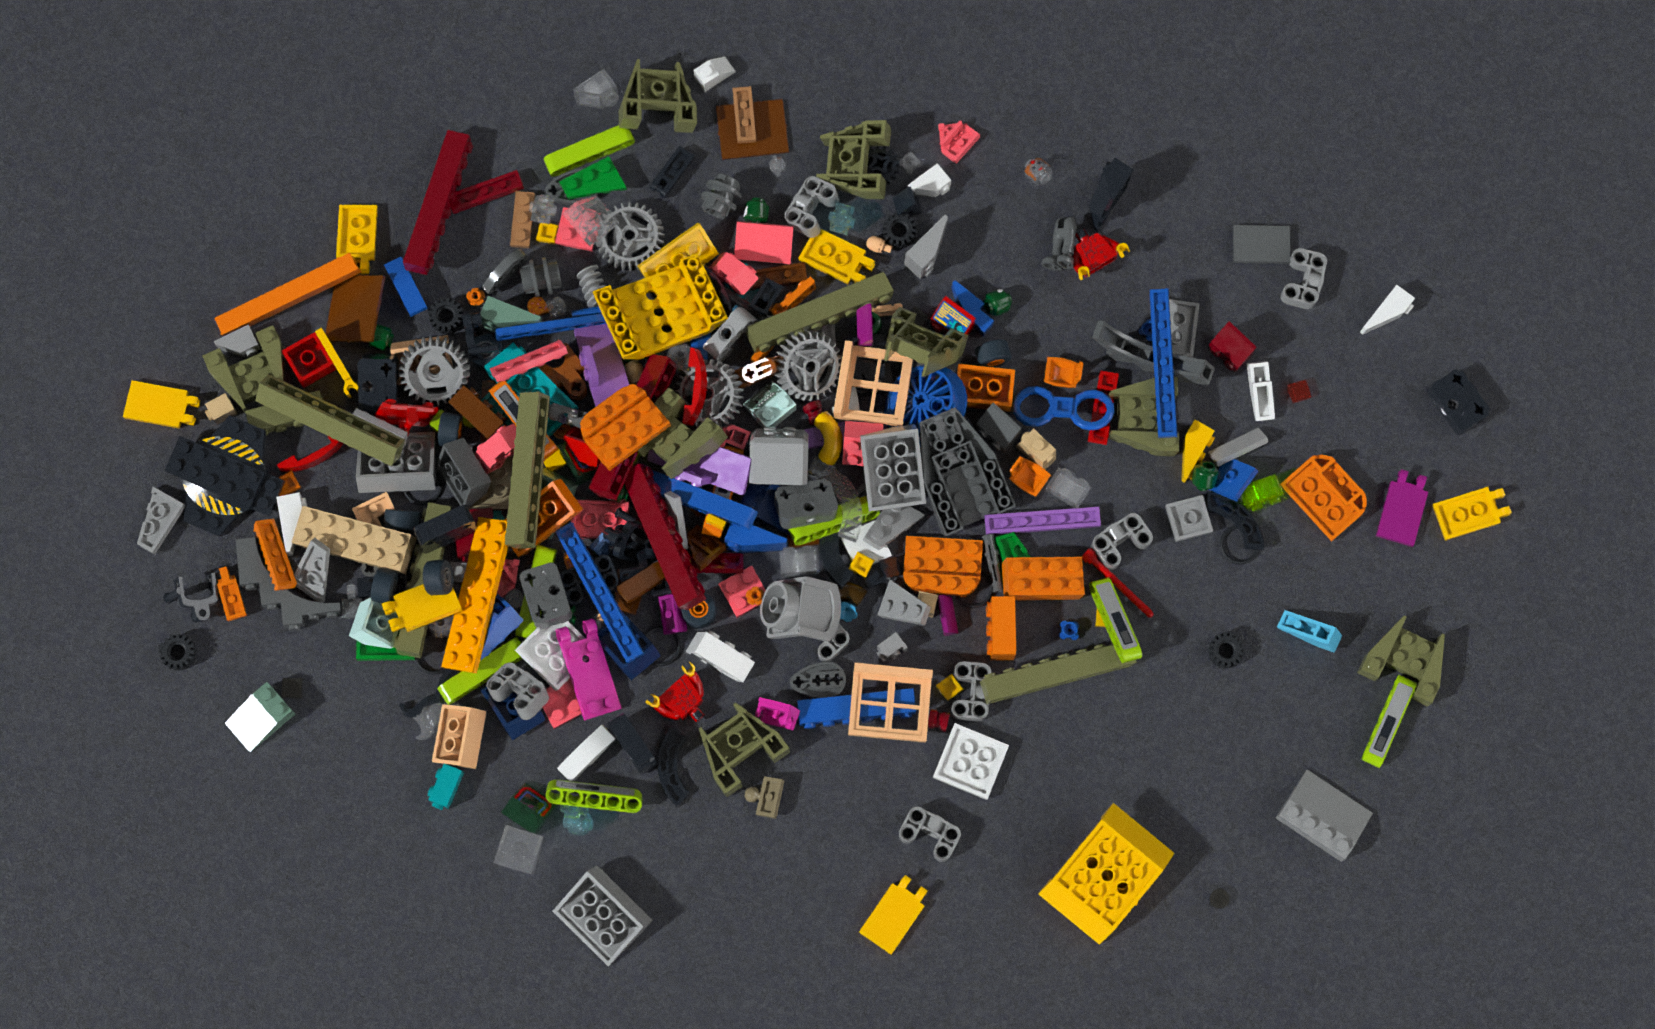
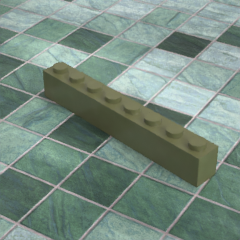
(819, 312)
(329, 420)
(527, 470)
(412, 642)
(1051, 673)

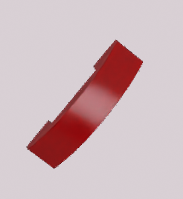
(1106, 382)
(692, 412)
(312, 460)

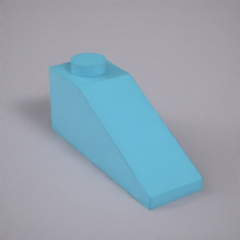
(1310, 630)

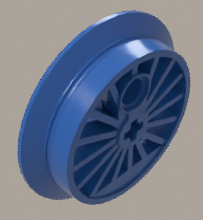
(929, 396)

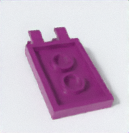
(1402, 510)

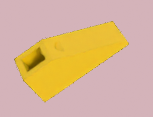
(1193, 445)

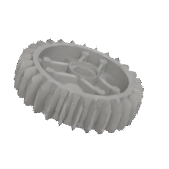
(644, 236)
(797, 359)
(422, 378)
(721, 388)

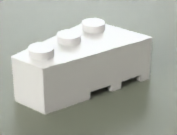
(721, 655)

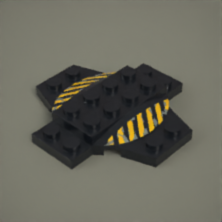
(224, 475)

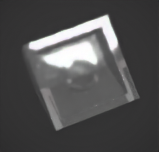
(597, 91)
(590, 219)
(519, 850)

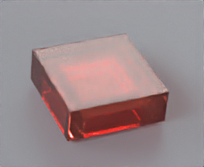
(1299, 391)

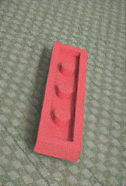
(529, 360)

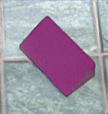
(864, 325)
(671, 615)
(947, 615)

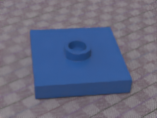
(1234, 479)

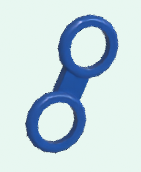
(1063, 407)

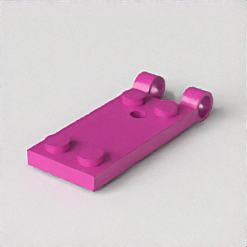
(592, 678)

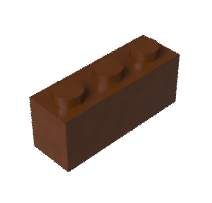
(477, 411)

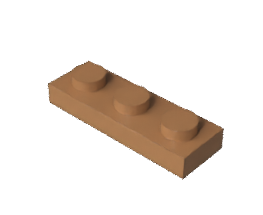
(744, 115)
(522, 220)

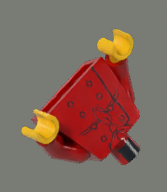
(1095, 253)
(681, 698)

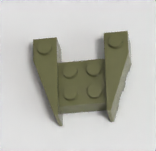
(658, 91)
(849, 158)
(923, 344)
(243, 378)
(1139, 419)
(678, 443)
(1410, 656)
(736, 742)

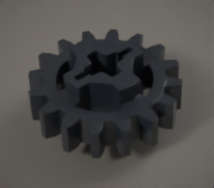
(886, 161)

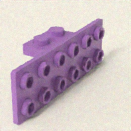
(601, 361)
(721, 468)

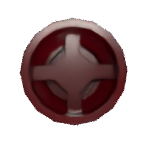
(813, 410)
(938, 720)

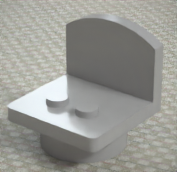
(801, 608)

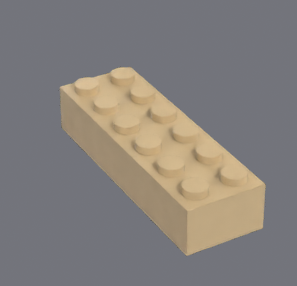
(355, 539)

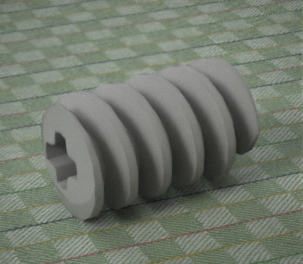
(590, 283)

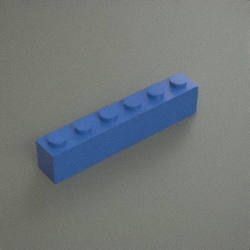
(837, 709)

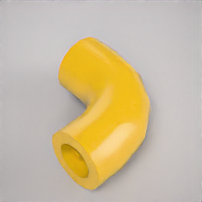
(832, 438)

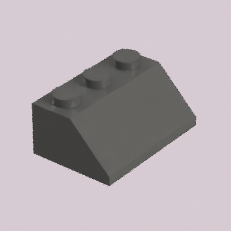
(463, 472)

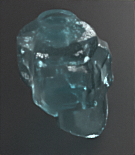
(577, 819)

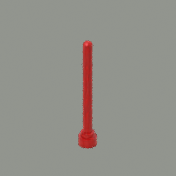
(1090, 557)

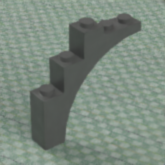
(1127, 349)
(294, 608)

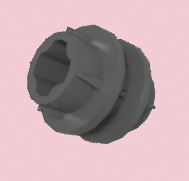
(722, 193)
(540, 277)

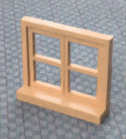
(847, 381)
(891, 675)

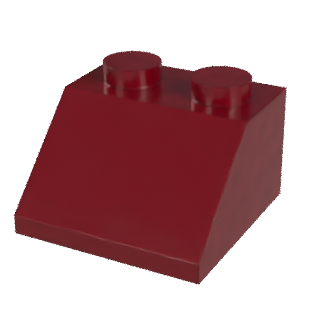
(1232, 347)

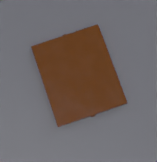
(769, 129)
(355, 309)

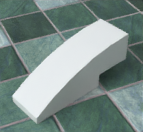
(1261, 390)
(586, 753)

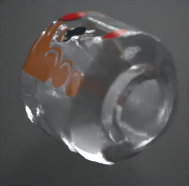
(1038, 171)

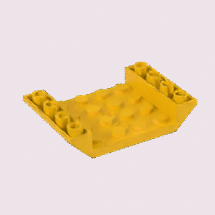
(681, 292)
(1118, 846)

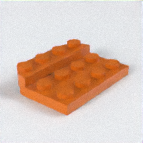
(622, 425)
(1326, 494)
(942, 565)

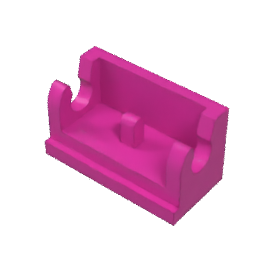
(777, 713)

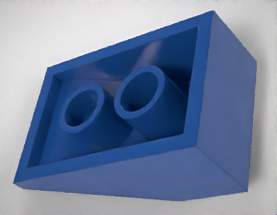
(753, 540)

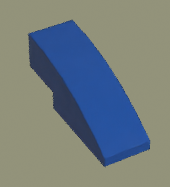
(405, 287)
(973, 306)

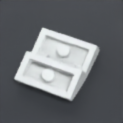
(864, 548)

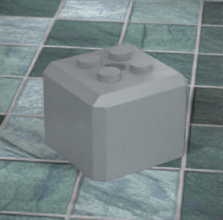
(779, 456)

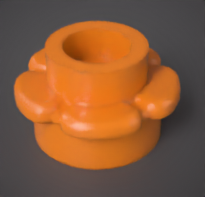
(475, 301)
(750, 595)

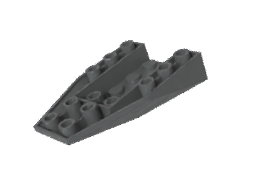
(960, 473)

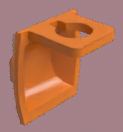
(1063, 372)
(1028, 476)

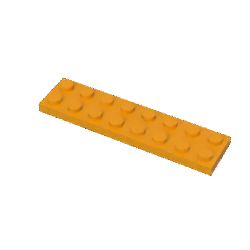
(477, 596)

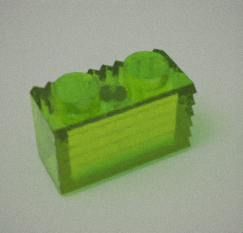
(1262, 492)

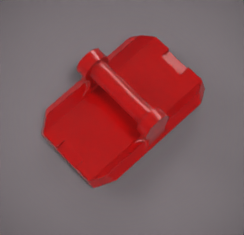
(406, 415)

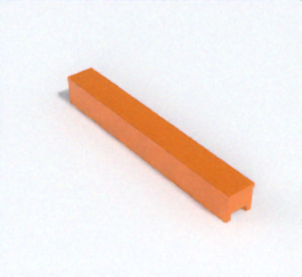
(288, 294)

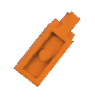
(794, 298)
(230, 595)

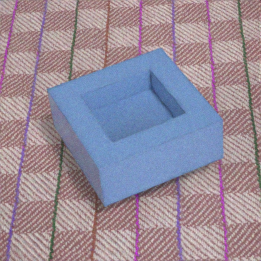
(600, 545)

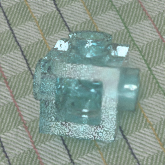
(841, 222)

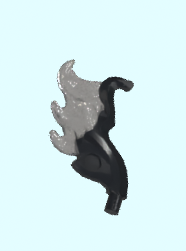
(428, 710)

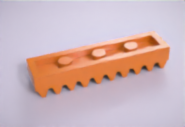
(274, 554)

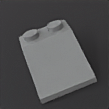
(923, 254)

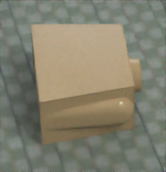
(1037, 449)

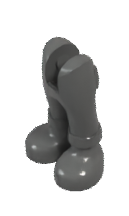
(1062, 245)

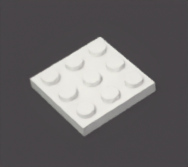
(545, 656)
(970, 761)

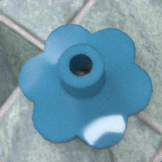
(848, 611)

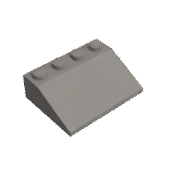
(893, 468)
(411, 472)
(1324, 816)
(602, 915)

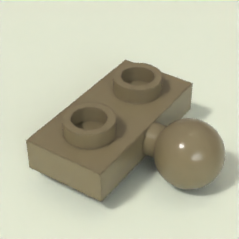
(768, 798)

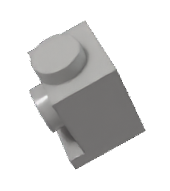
(891, 647)

